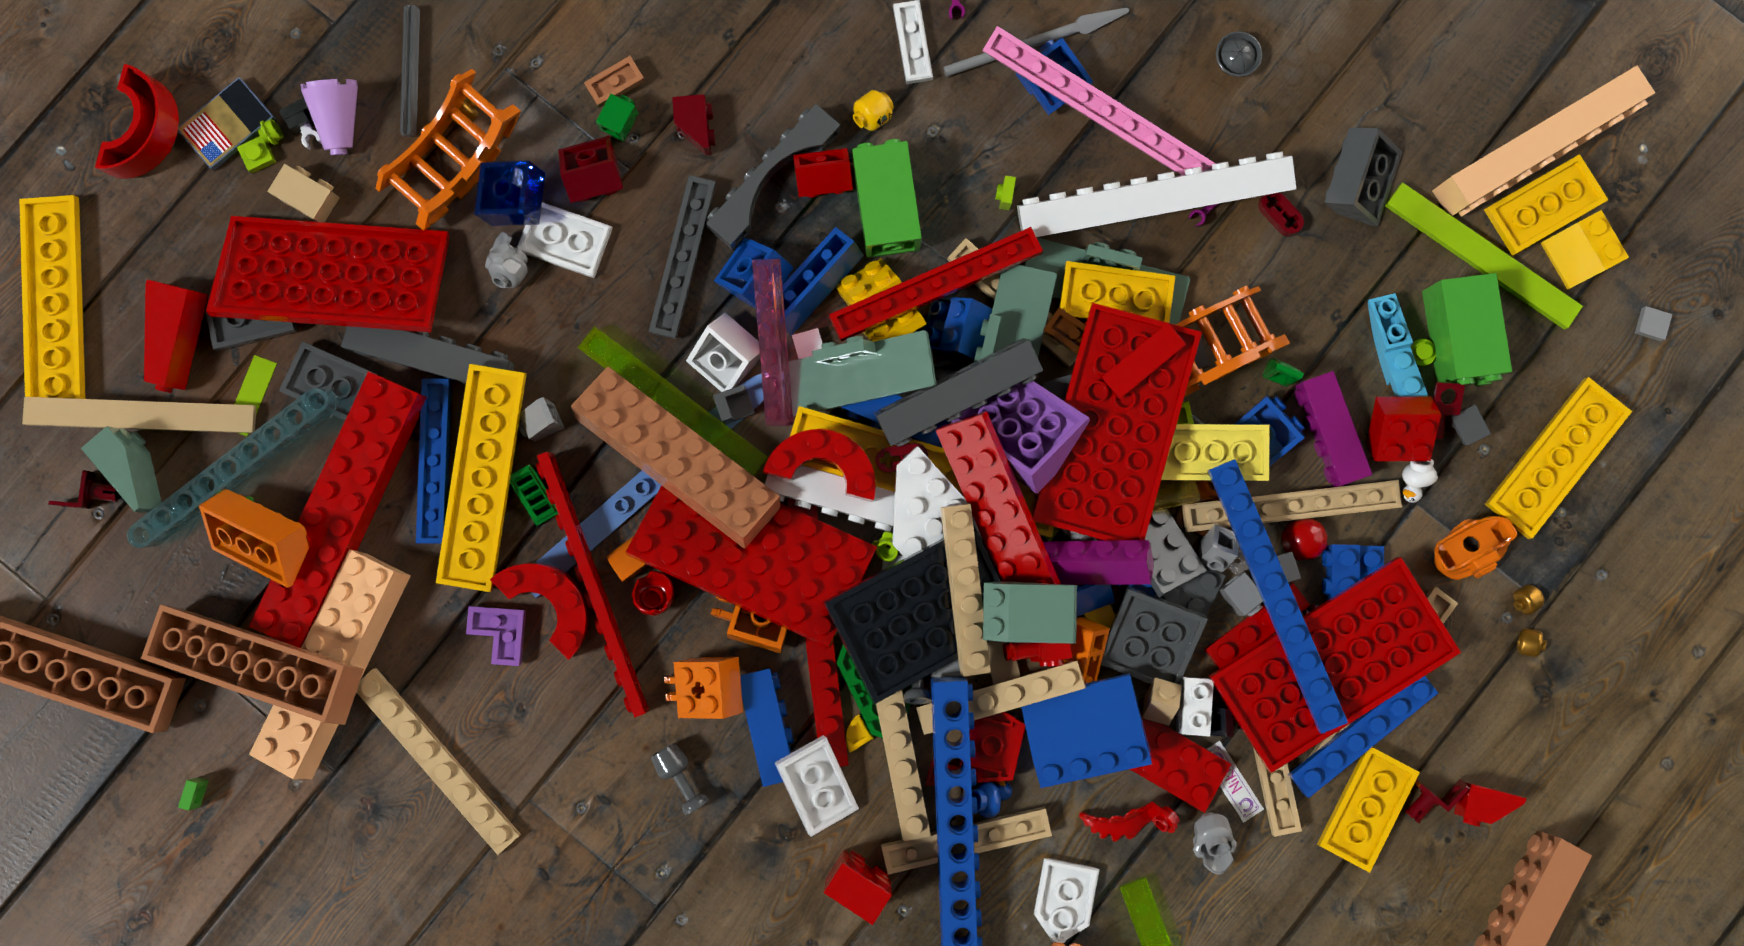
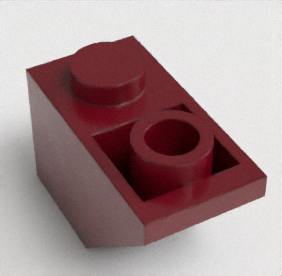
(692, 120)

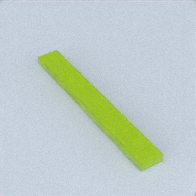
(1483, 256)

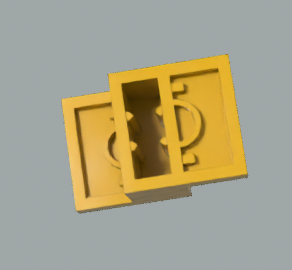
(870, 281)

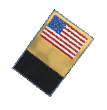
(225, 123)

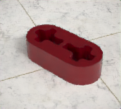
(1277, 218)
(893, 452)

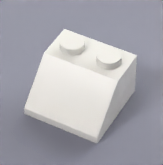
(724, 353)

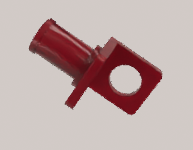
(1445, 408)
(89, 491)
(1428, 800)

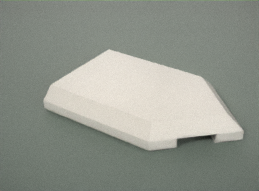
(1065, 898)

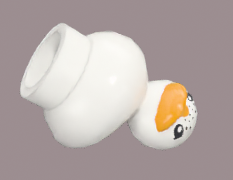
(1418, 475)

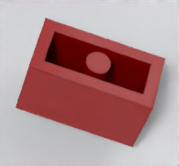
(823, 172)

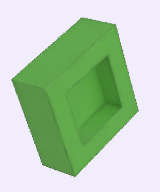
(193, 793)

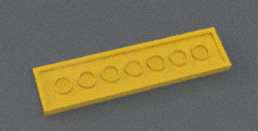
(52, 297)
(481, 477)

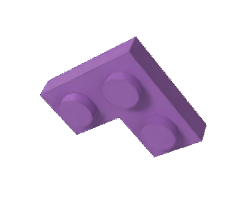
(505, 626)

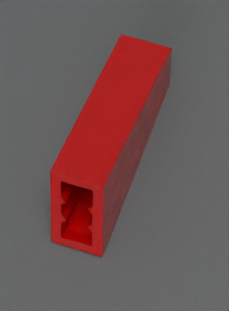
(171, 333)

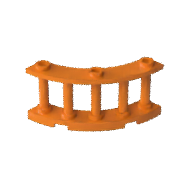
(502, 125)
(1250, 350)

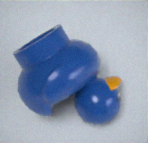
(990, 797)

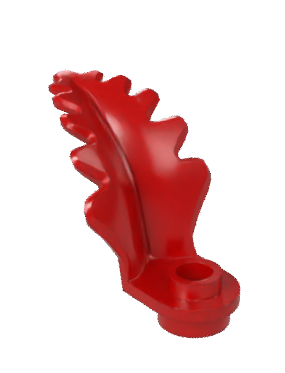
(1132, 823)

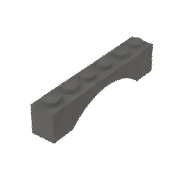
(811, 134)

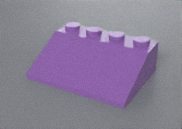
(1033, 430)

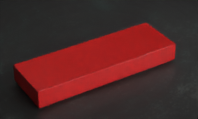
(1143, 360)

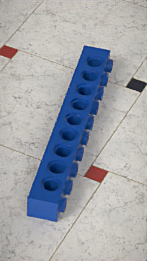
(951, 919)

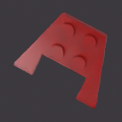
(996, 748)

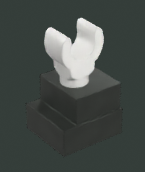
(299, 121)

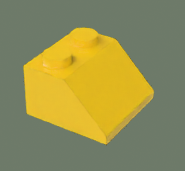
(1584, 249)

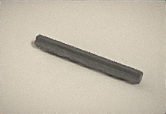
(410, 63)

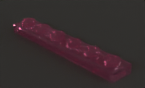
(772, 342)

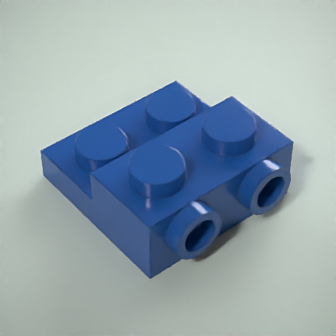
(1062, 55)
(1283, 431)
(1348, 565)

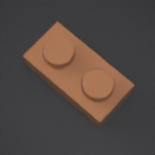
(614, 80)

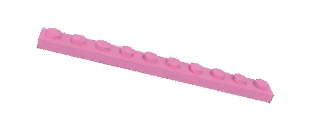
(1093, 103)

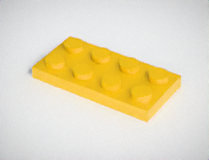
(1546, 204)
(1117, 288)
(1368, 808)

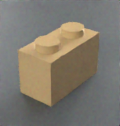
(303, 193)

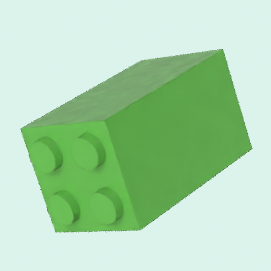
(886, 198)
(1467, 330)

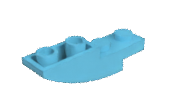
(1393, 347)

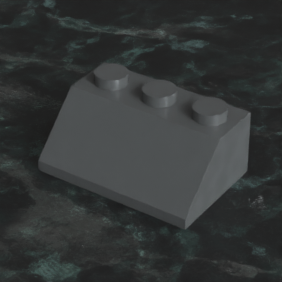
(1363, 175)

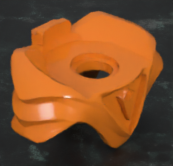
(1493, 537)

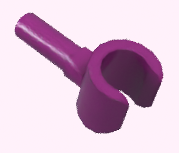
(956, 5)
(1202, 213)

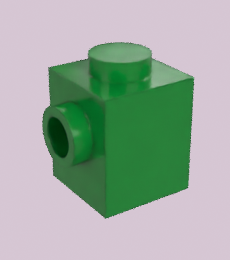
(617, 116)

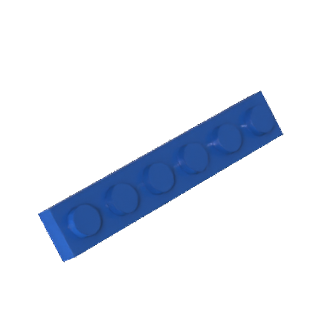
(433, 460)
(1360, 737)

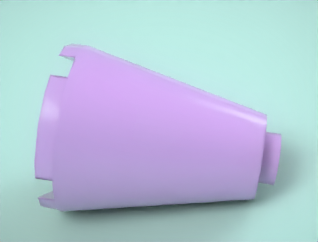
(332, 112)

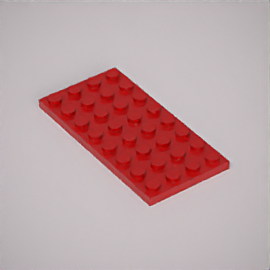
(329, 274)
(1120, 457)
(777, 576)
(1372, 647)

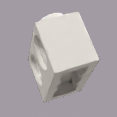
(1195, 706)

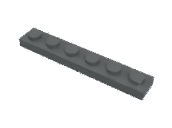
(682, 257)

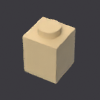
(1162, 701)

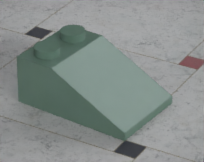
(126, 465)
(1029, 612)

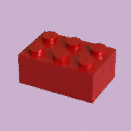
(858, 886)

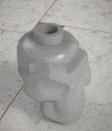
(506, 263)
(1214, 842)

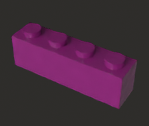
(1332, 429)
(1101, 562)

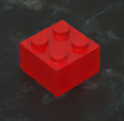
(1403, 428)

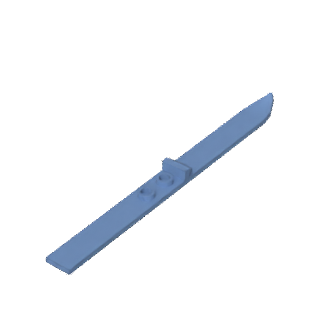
(628, 500)

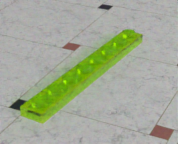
(610, 354)

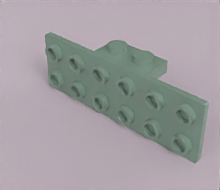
(1056, 254)
(1018, 309)
(861, 371)

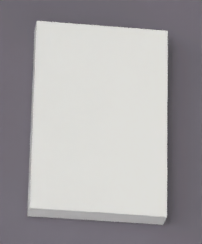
(566, 240)
(817, 785)

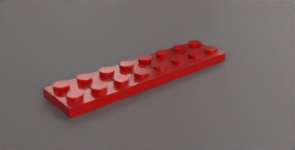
(996, 500)

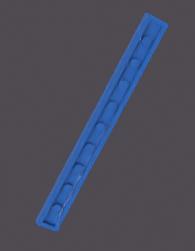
(1277, 597)

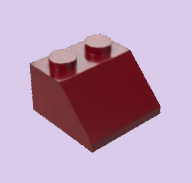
(590, 169)

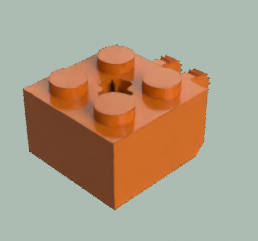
(746, 629)
(706, 687)

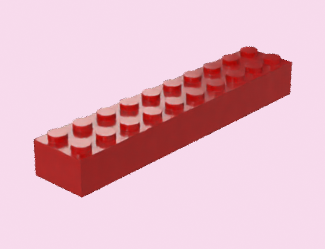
(342, 503)

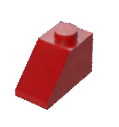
(1486, 805)

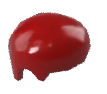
(1305, 539)
(653, 593)

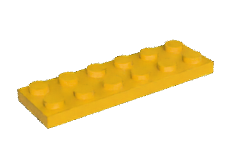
(1558, 457)

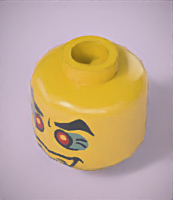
(873, 110)

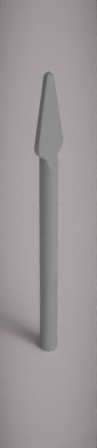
(1083, 25)

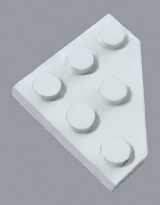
(917, 503)

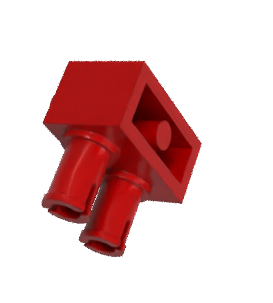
(1045, 653)

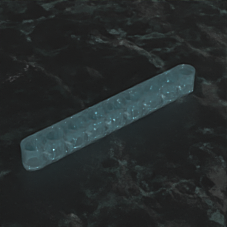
(220, 471)

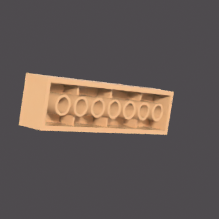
(1544, 143)
(345, 631)

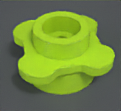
(882, 551)

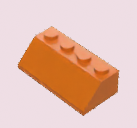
(255, 536)

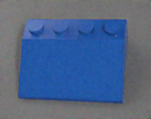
(1087, 732)

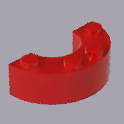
(150, 132)
(828, 447)
(562, 592)

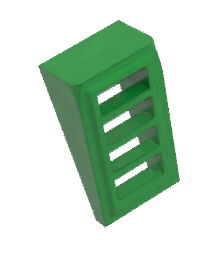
(1281, 372)
(525, 499)

